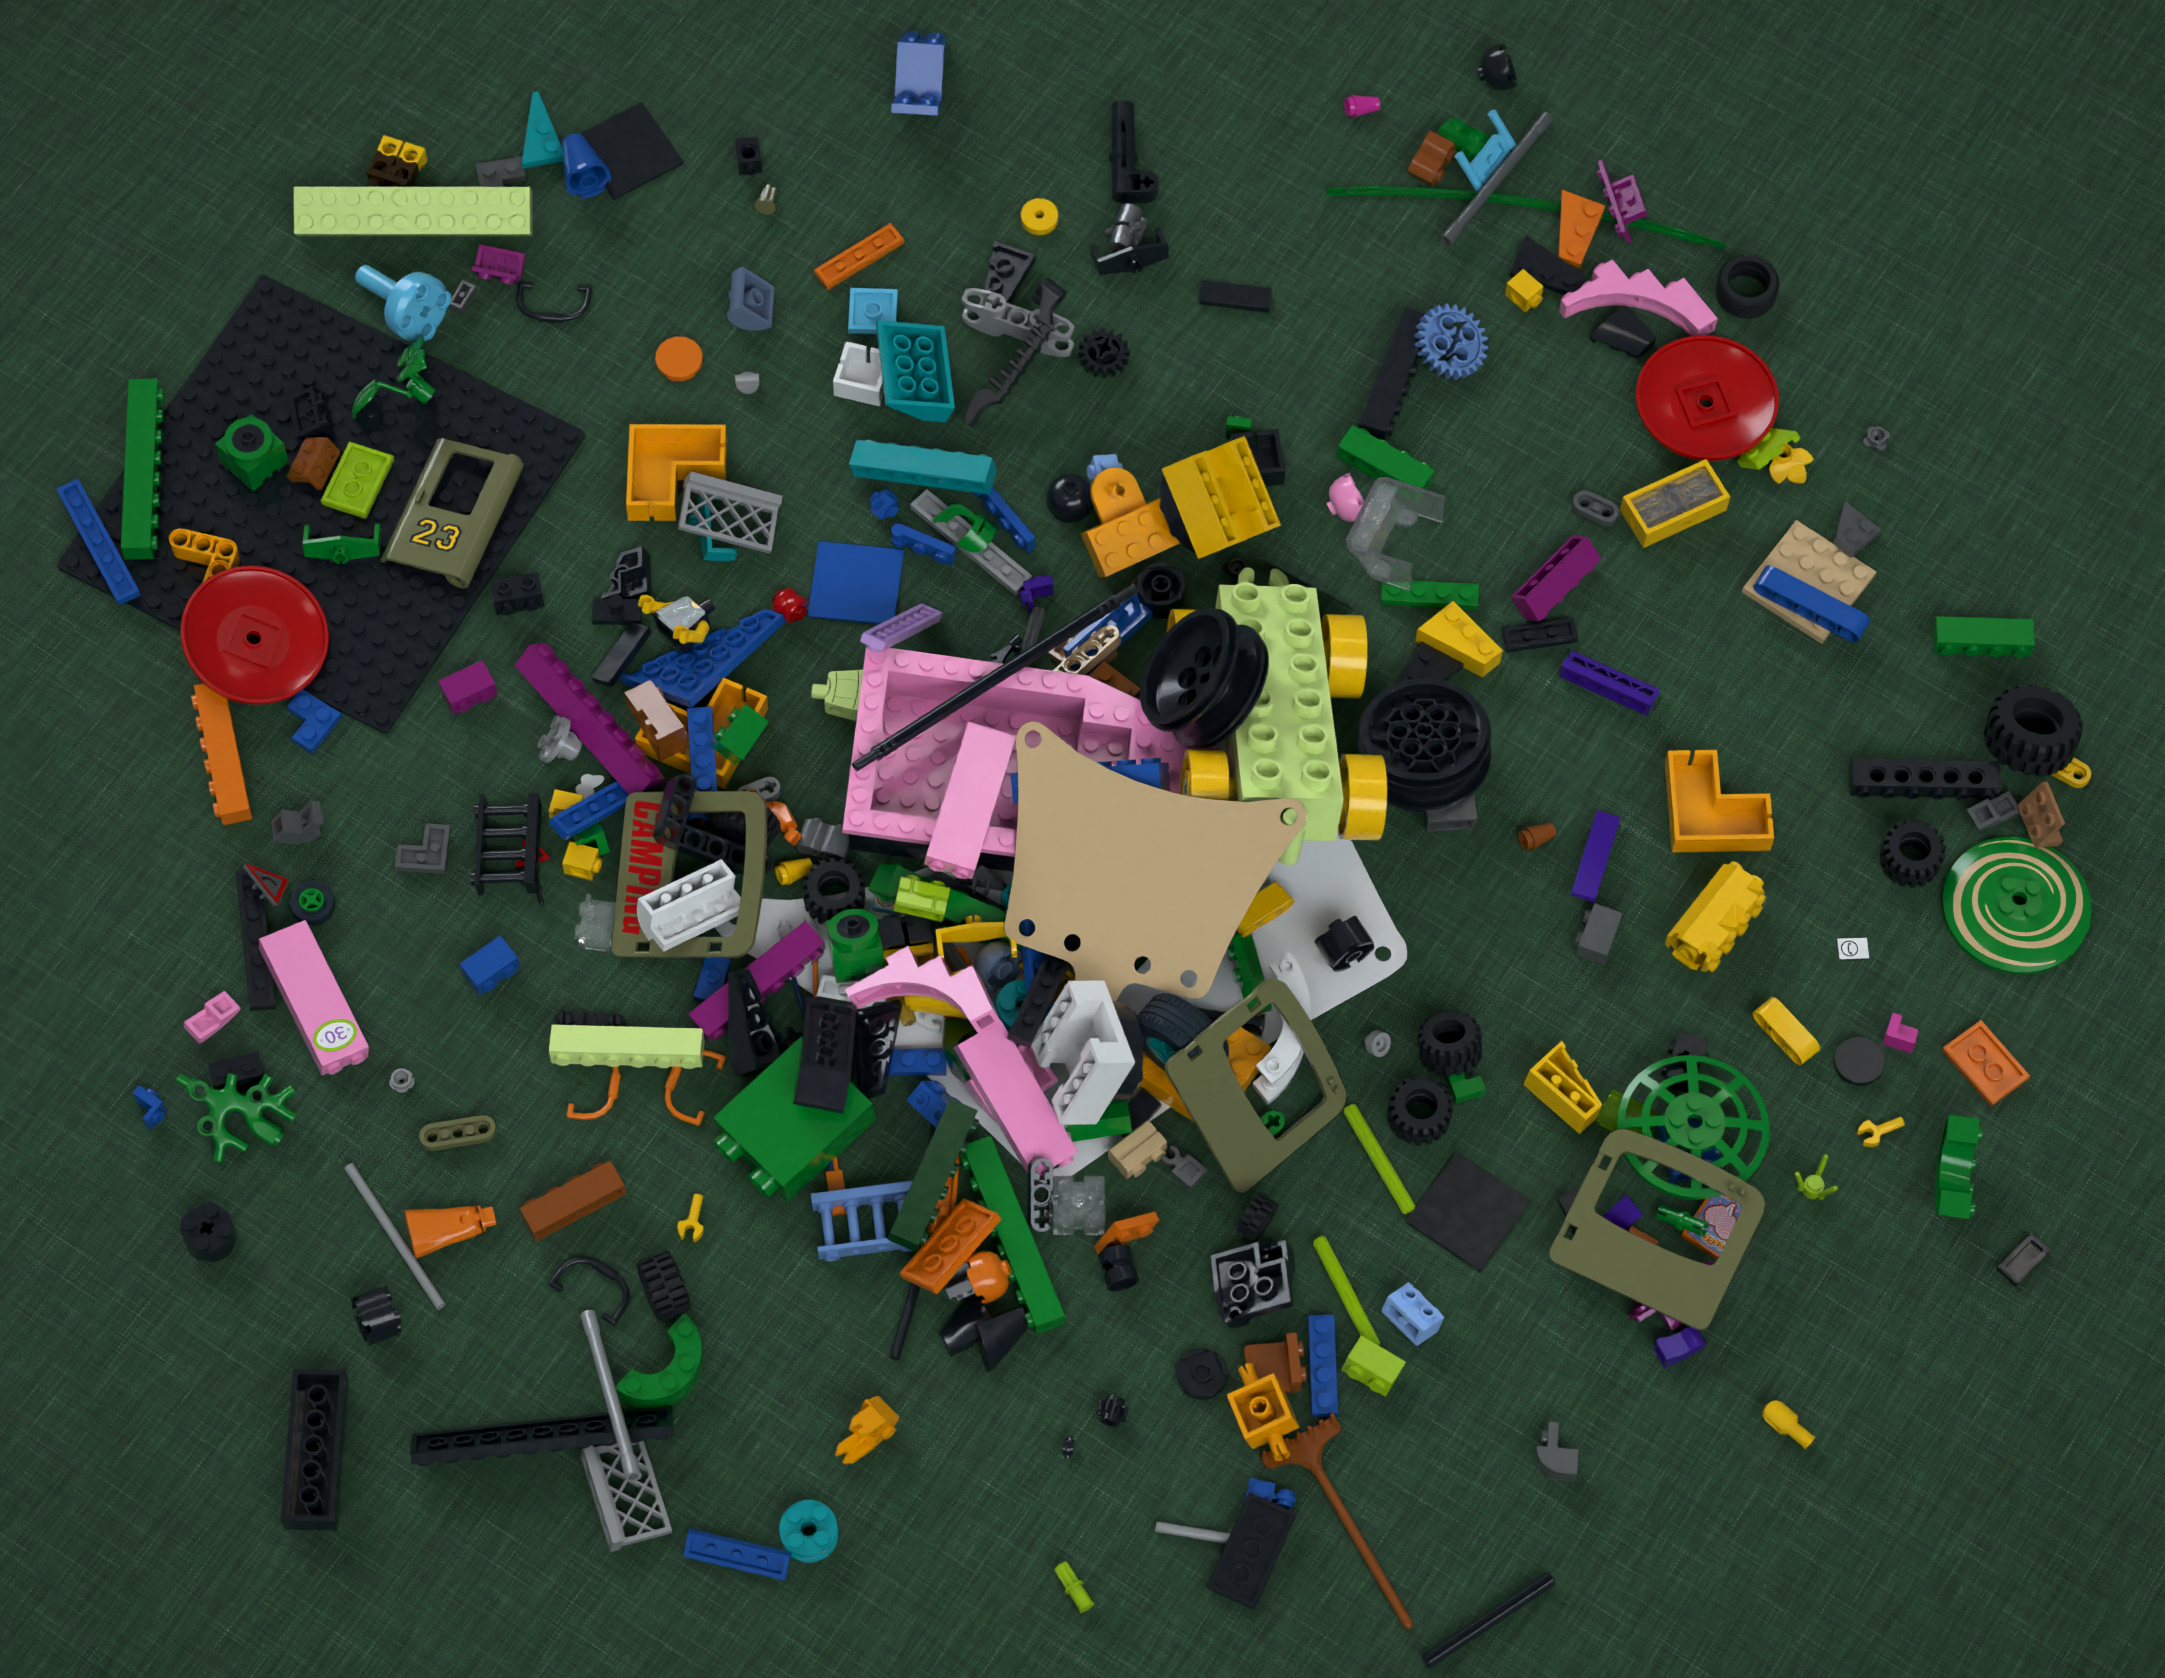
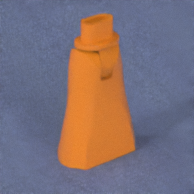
(442, 1227)

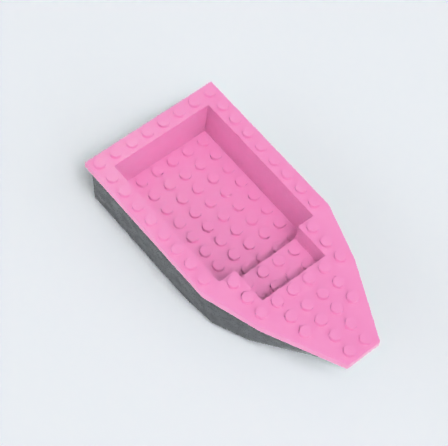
(898, 799)

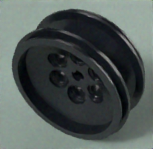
(1204, 678)
(1431, 743)

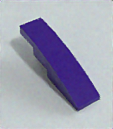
(1595, 856)

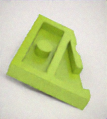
(1767, 449)

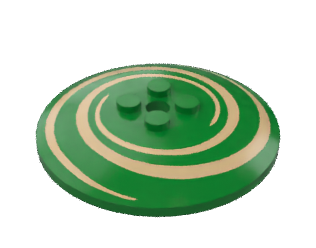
(2010, 935)

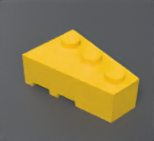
(1461, 639)
(1563, 1089)

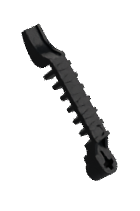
(1048, 297)

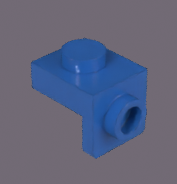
(150, 1100)

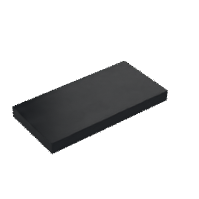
(1251, 1551)

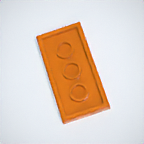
(950, 1246)

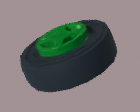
(312, 894)

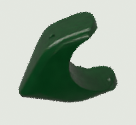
(955, 1032)

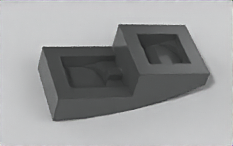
(1993, 812)

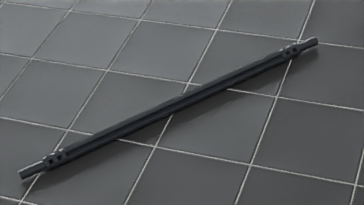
(995, 677)

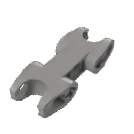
(999, 318)

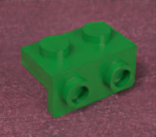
(1466, 139)

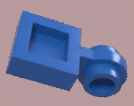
(1266, 1490)

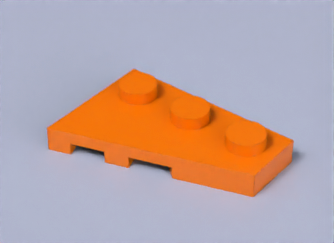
(1577, 227)

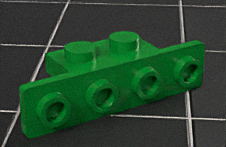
(1247, 966)

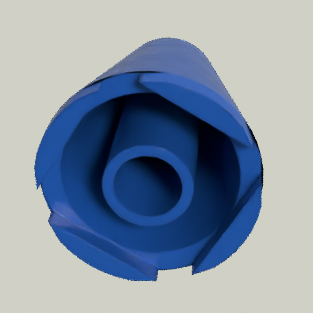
(583, 167)

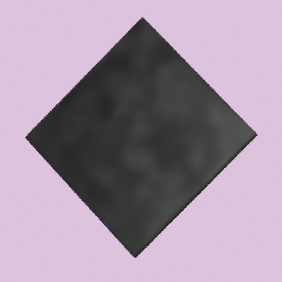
(632, 149)
(1468, 1211)

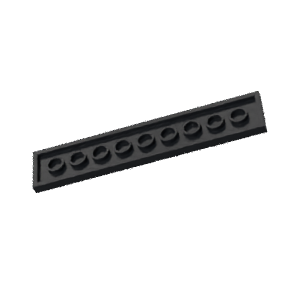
(538, 1435)

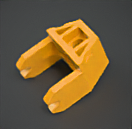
(870, 1427)

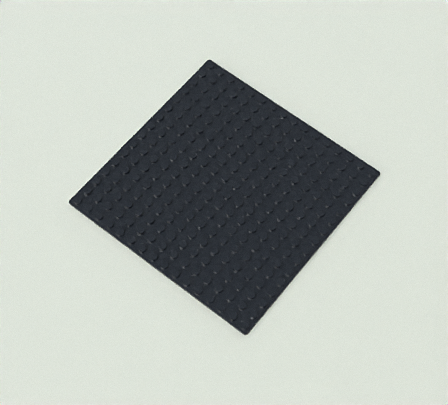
(380, 616)

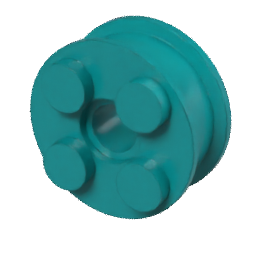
(1007, 1001)
(803, 1515)

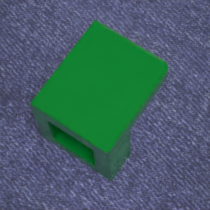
(592, 837)

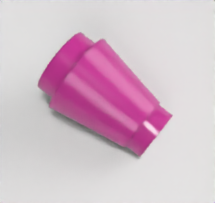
(1360, 105)

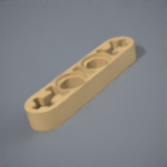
(1095, 642)

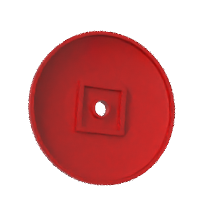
(1711, 370)
(262, 604)

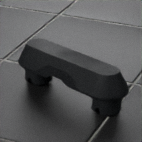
(589, 1019)

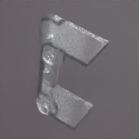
(1385, 505)

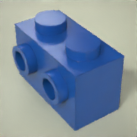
(490, 965)

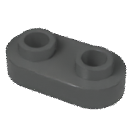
(1596, 507)

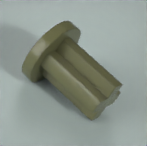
(765, 203)

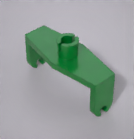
(341, 547)

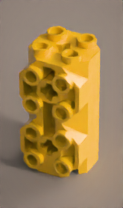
(1717, 918)

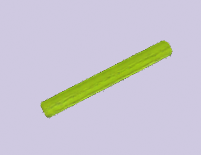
(1379, 1159)
(1344, 1289)

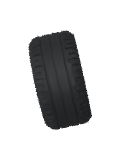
(1752, 267)

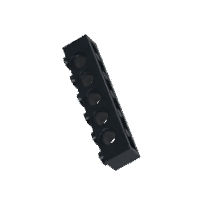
(1935, 771)

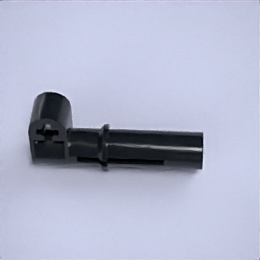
(1126, 177)

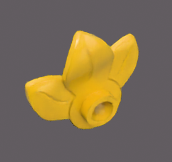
(1790, 467)

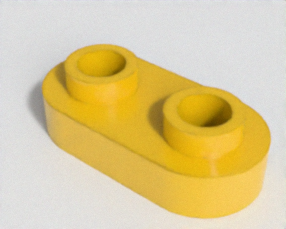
(2075, 767)

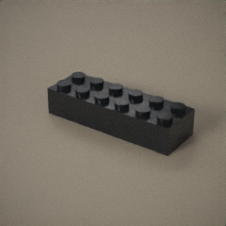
(314, 1449)

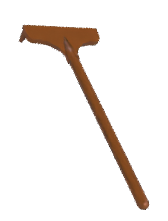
(1306, 1451)

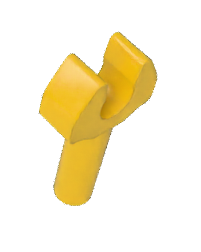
(1879, 1130)
(692, 1221)

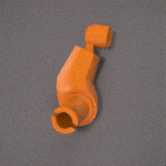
(786, 819)

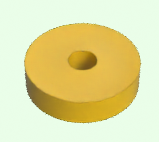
(1042, 225)

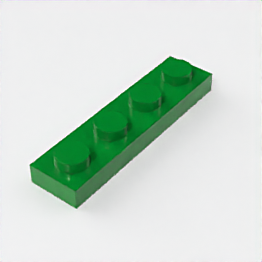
(1432, 594)

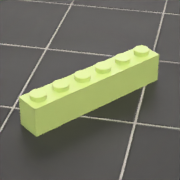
(626, 1046)

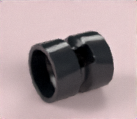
(1118, 1267)

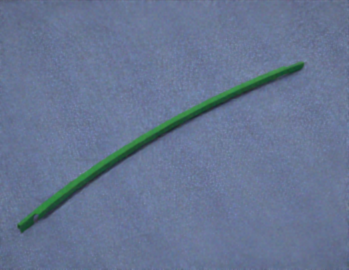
(1513, 200)

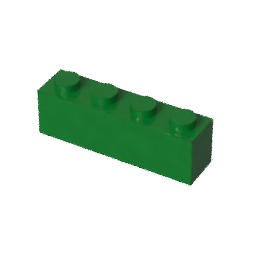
(1380, 459)
(1983, 636)

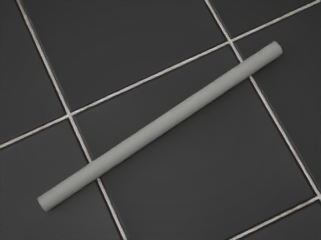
(394, 1236)

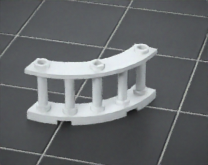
(1285, 1057)

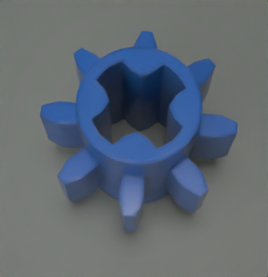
(884, 504)

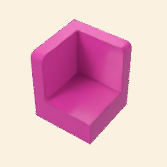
(1899, 1035)

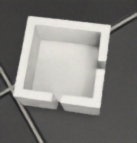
(861, 379)

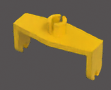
(972, 932)

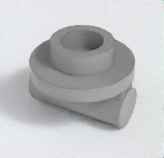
(747, 382)

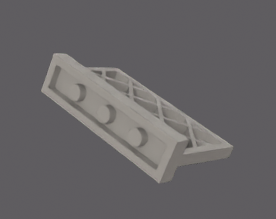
(738, 495)
(604, 1500)

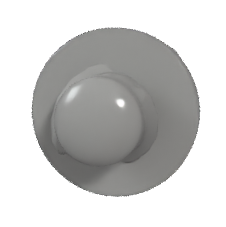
(559, 741)

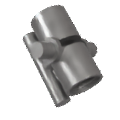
(1128, 228)

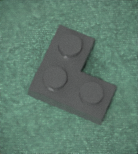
(500, 172)
(430, 856)

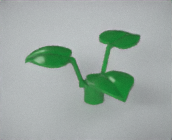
(417, 387)

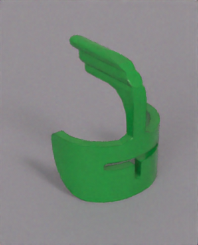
(971, 540)

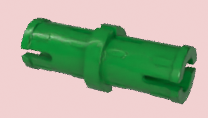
(1682, 1220)

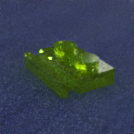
(1608, 1115)

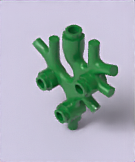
(228, 1099)

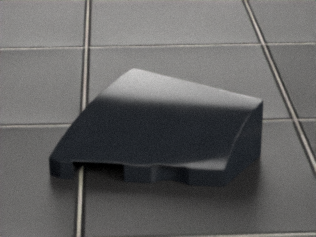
(1625, 333)
(631, 575)
(960, 1332)
(1000, 1334)

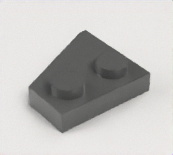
(1854, 531)

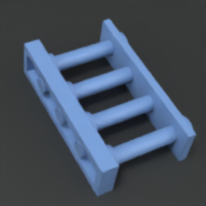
(851, 1200)

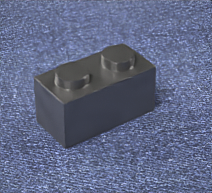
(462, 298)

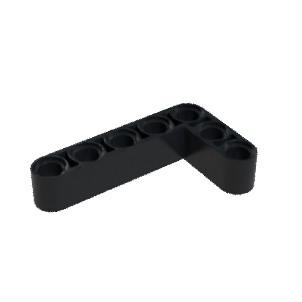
(701, 839)

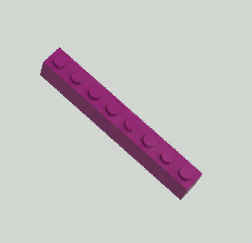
(589, 720)

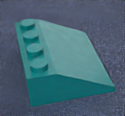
(916, 369)

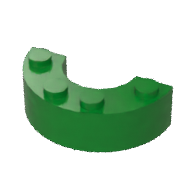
(1954, 1166)
(673, 1382)

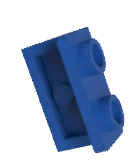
(930, 1100)

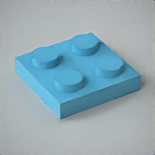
(870, 305)

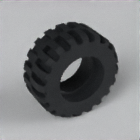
(2027, 750)

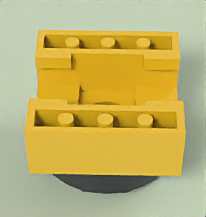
(1216, 499)

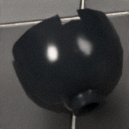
(1497, 68)
(1069, 498)

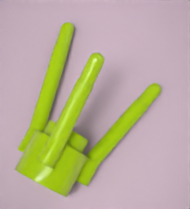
(1814, 1184)

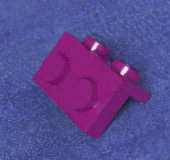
(499, 263)

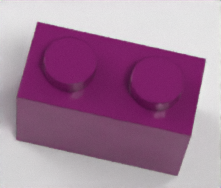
(468, 687)

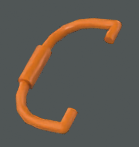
(671, 1083)
(612, 1095)

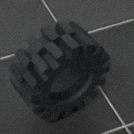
(1257, 1217)

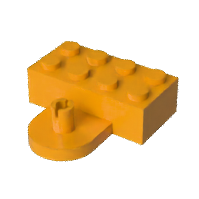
(1128, 525)

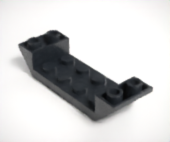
(825, 1054)

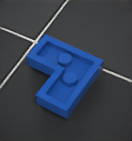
(317, 717)

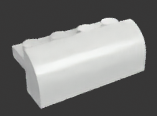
(689, 906)

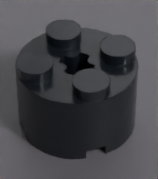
(1161, 589)
(1345, 943)
(205, 1219)
(375, 1315)

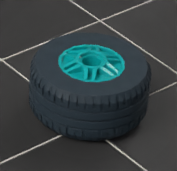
(1171, 1026)

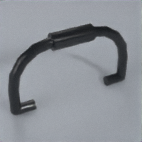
(553, 317)
(603, 1269)

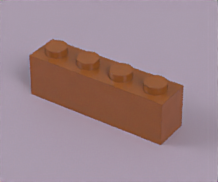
(572, 1200)

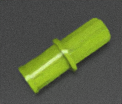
(1074, 1587)

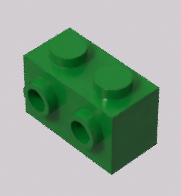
(739, 734)

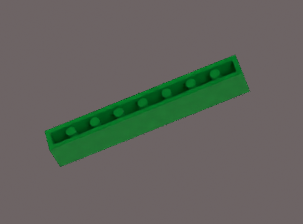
(141, 469)
(1013, 1236)

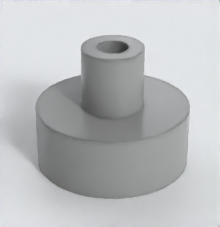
(1377, 1043)

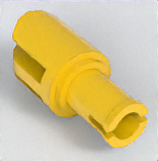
(1786, 1422)

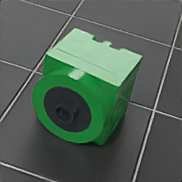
(251, 451)
(854, 944)

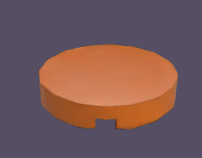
(679, 358)

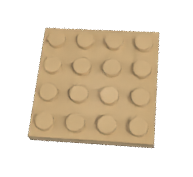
(1817, 563)

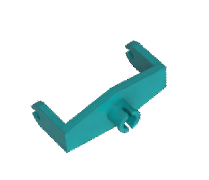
(708, 552)

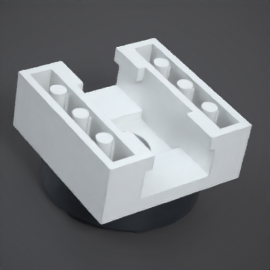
(1098, 1045)

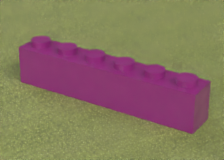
(769, 972)

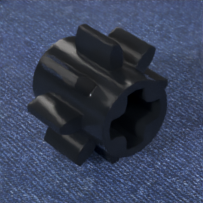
(1112, 1410)

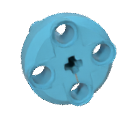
(412, 305)

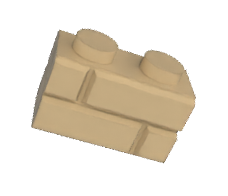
(1138, 1150)

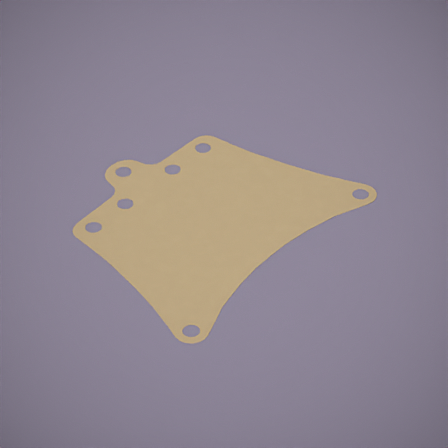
(1134, 869)

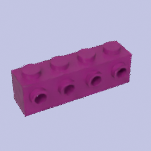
(1556, 578)

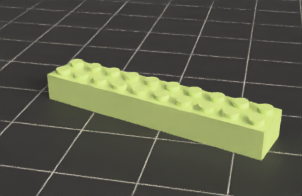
(413, 211)

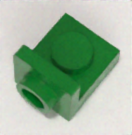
(1237, 424)

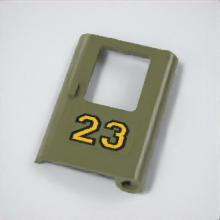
(445, 539)

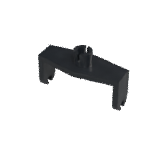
(1131, 258)

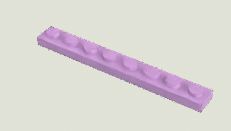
(900, 627)

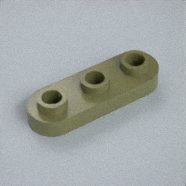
(445, 1132)

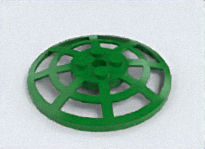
(1697, 1106)

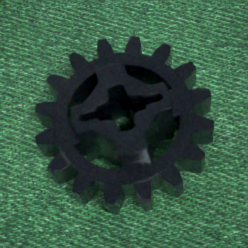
(1103, 345)

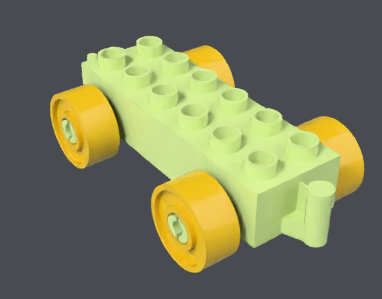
(1290, 734)

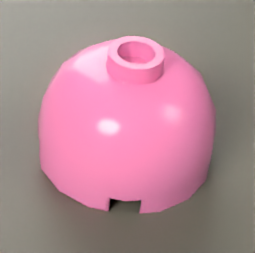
(1345, 498)

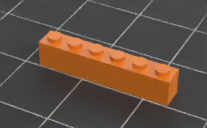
(223, 756)

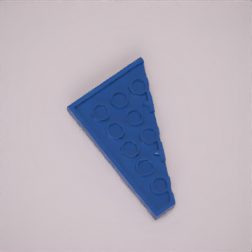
(693, 674)

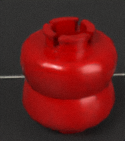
(790, 605)

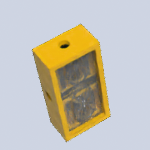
(1674, 503)

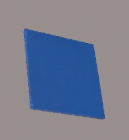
(855, 583)

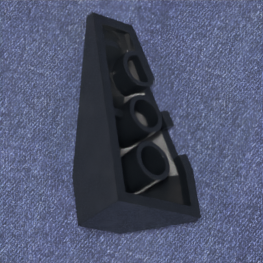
(751, 1037)

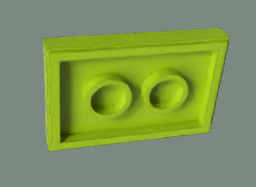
(357, 480)

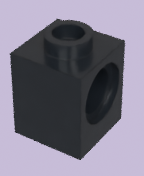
(748, 148)

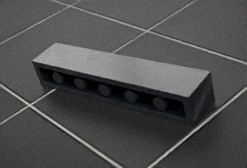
(1393, 378)

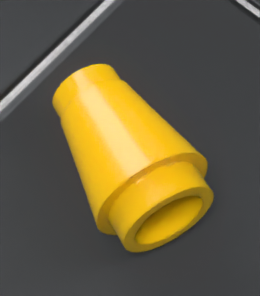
(791, 871)

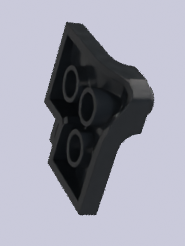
(1253, 1281)

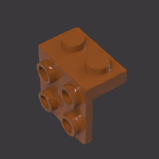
(1280, 1359)

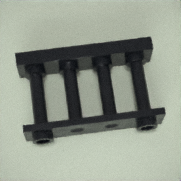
(528, 854)

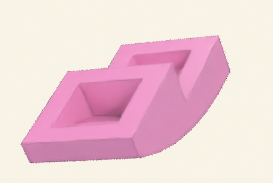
(212, 1018)

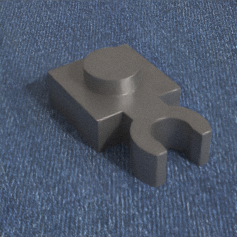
(1186, 1170)

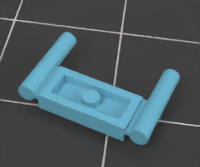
(1490, 155)

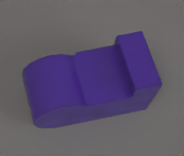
(1678, 1346)

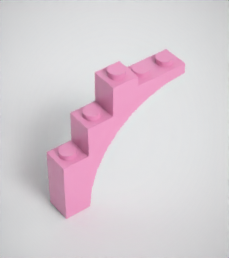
(1612, 287)
(932, 979)

